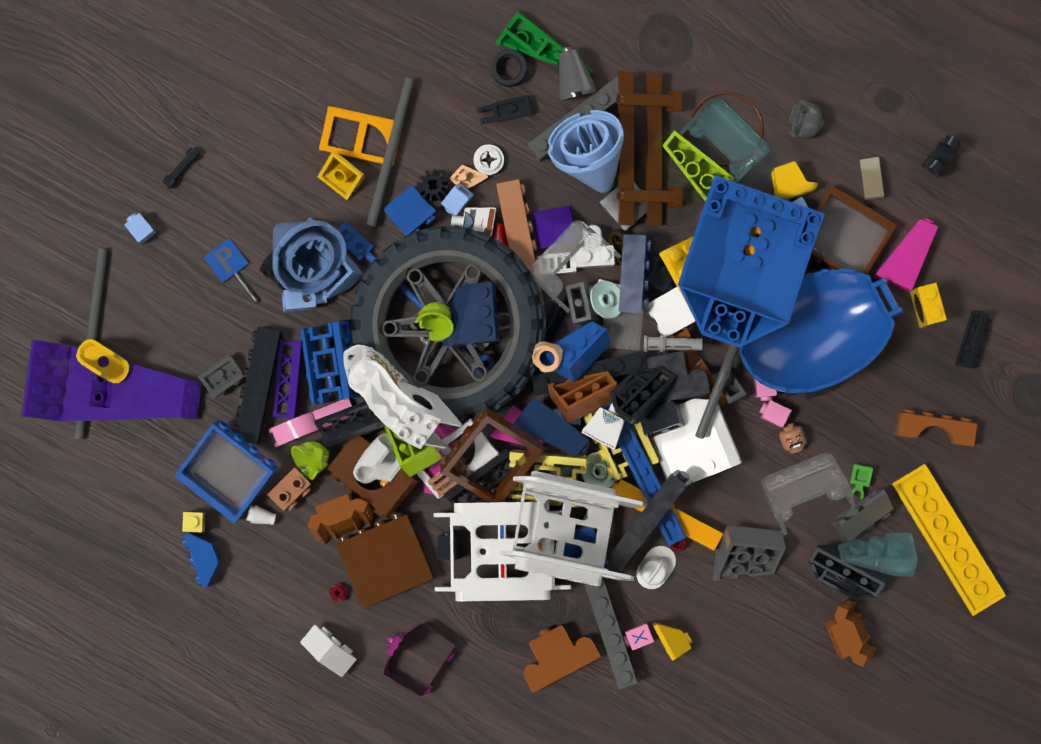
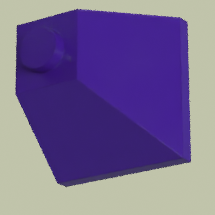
(550, 225)

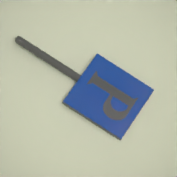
(226, 262)

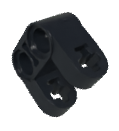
(941, 155)

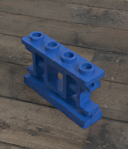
(315, 365)

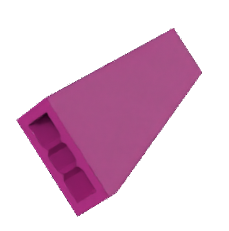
(907, 258)

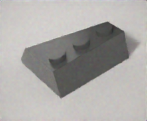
(863, 516)
(748, 552)

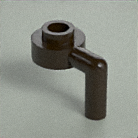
(617, 243)

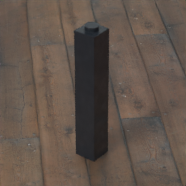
(650, 519)

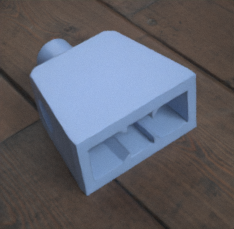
(294, 302)

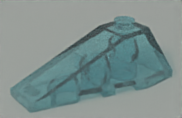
(888, 554)

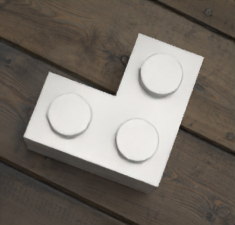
(328, 650)

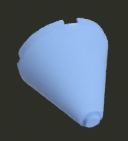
(588, 148)

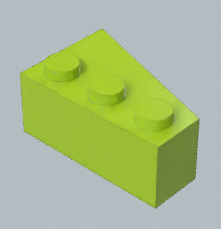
(410, 457)

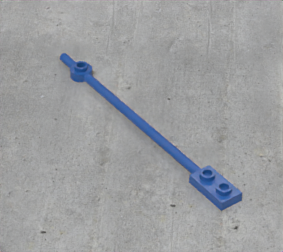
(361, 248)

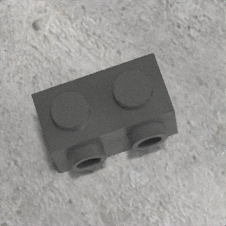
(580, 303)

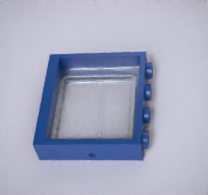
(226, 471)

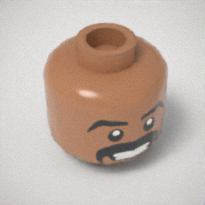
(792, 438)

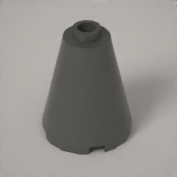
(573, 75)

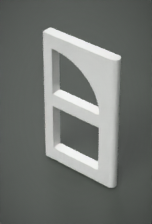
(483, 454)

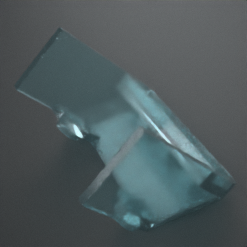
(729, 135)

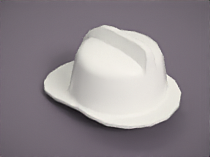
(656, 567)

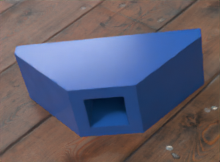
(203, 558)

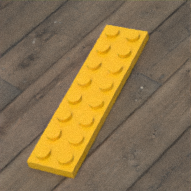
(948, 539)

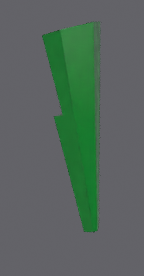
(528, 38)

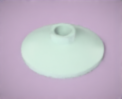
(610, 294)
(596, 463)

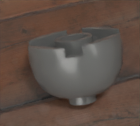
(805, 120)

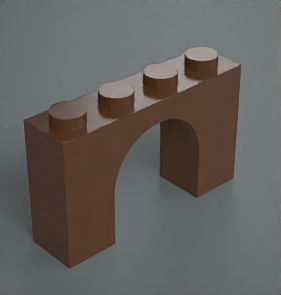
(385, 499)

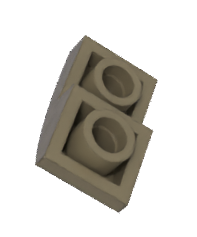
(872, 178)

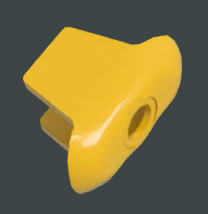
(790, 182)
(89, 354)

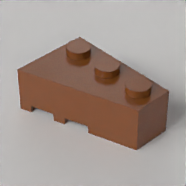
(583, 395)

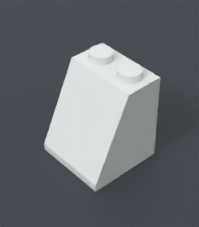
(670, 312)

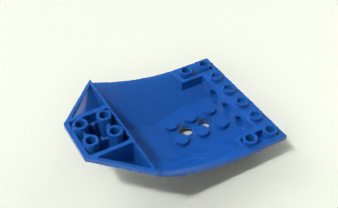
(738, 294)

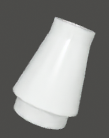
(260, 516)

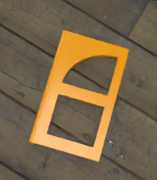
(384, 125)

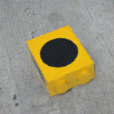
(928, 305)

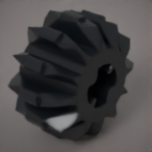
(426, 187)

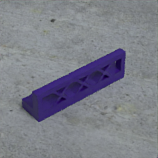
(294, 379)

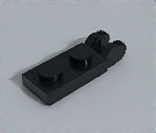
(507, 109)

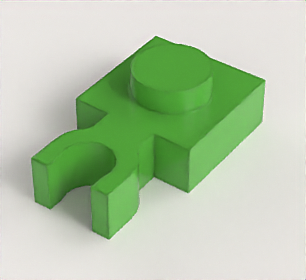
(860, 477)

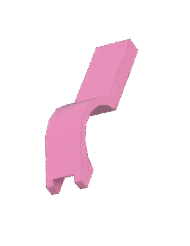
(306, 423)

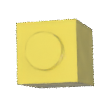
(194, 522)

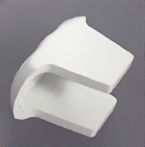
(377, 462)

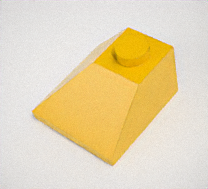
(673, 640)

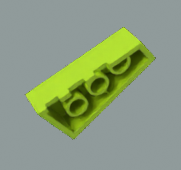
(694, 164)

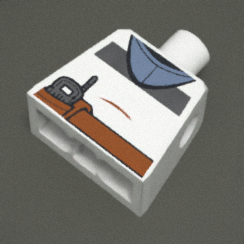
(477, 219)

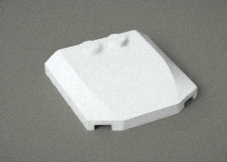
(693, 455)

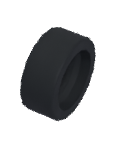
(508, 82)

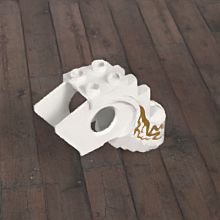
(393, 400)

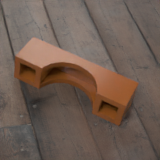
(959, 432)

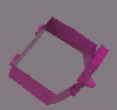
(394, 644)

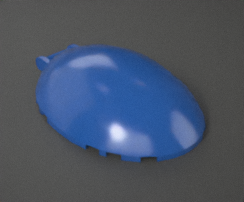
(830, 336)

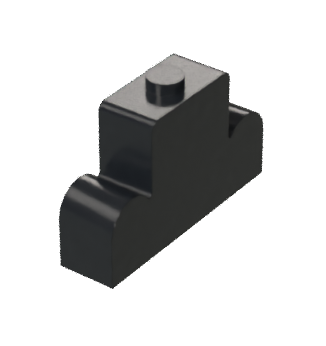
(687, 384)

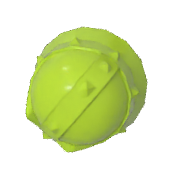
(436, 318)
(310, 458)

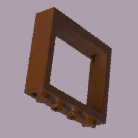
(534, 450)

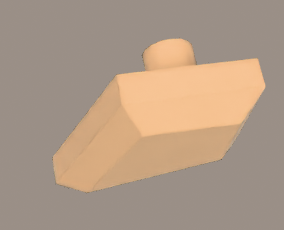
(467, 177)

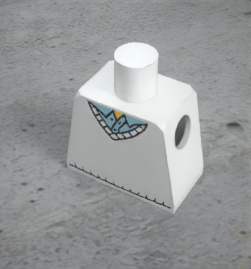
(605, 427)

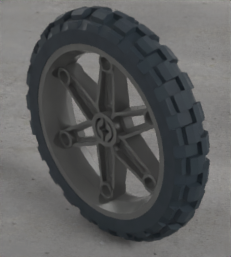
(488, 257)

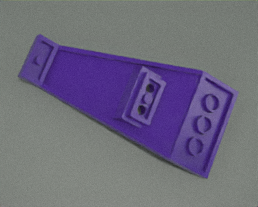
(66, 390)

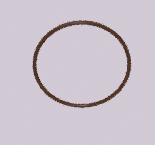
(729, 93)

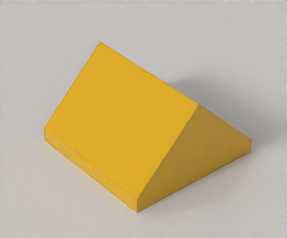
(341, 175)

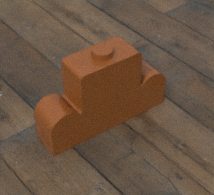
(557, 656)

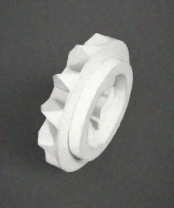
(481, 154)

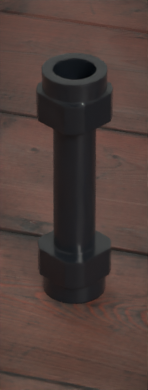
(169, 180)

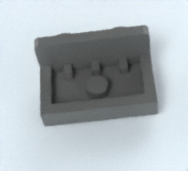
(221, 376)

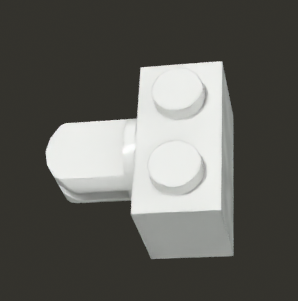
(599, 259)

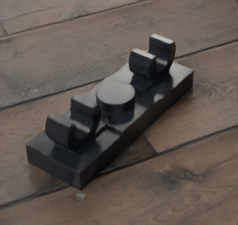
(555, 317)
(972, 339)

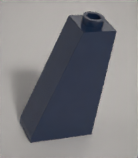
(550, 428)

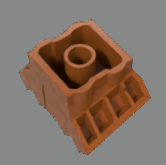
(340, 518)
(849, 634)

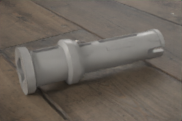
(662, 343)

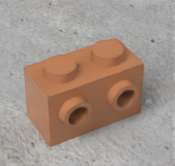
(290, 489)

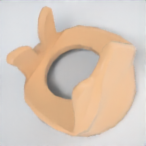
(545, 346)

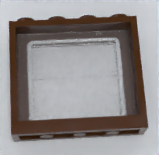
(849, 233)

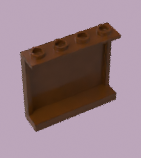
(384, 560)

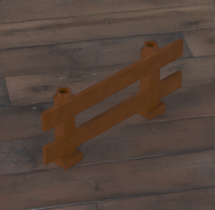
(653, 195)

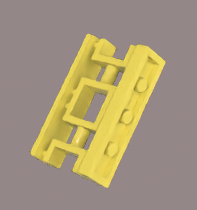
(605, 455)
(548, 463)

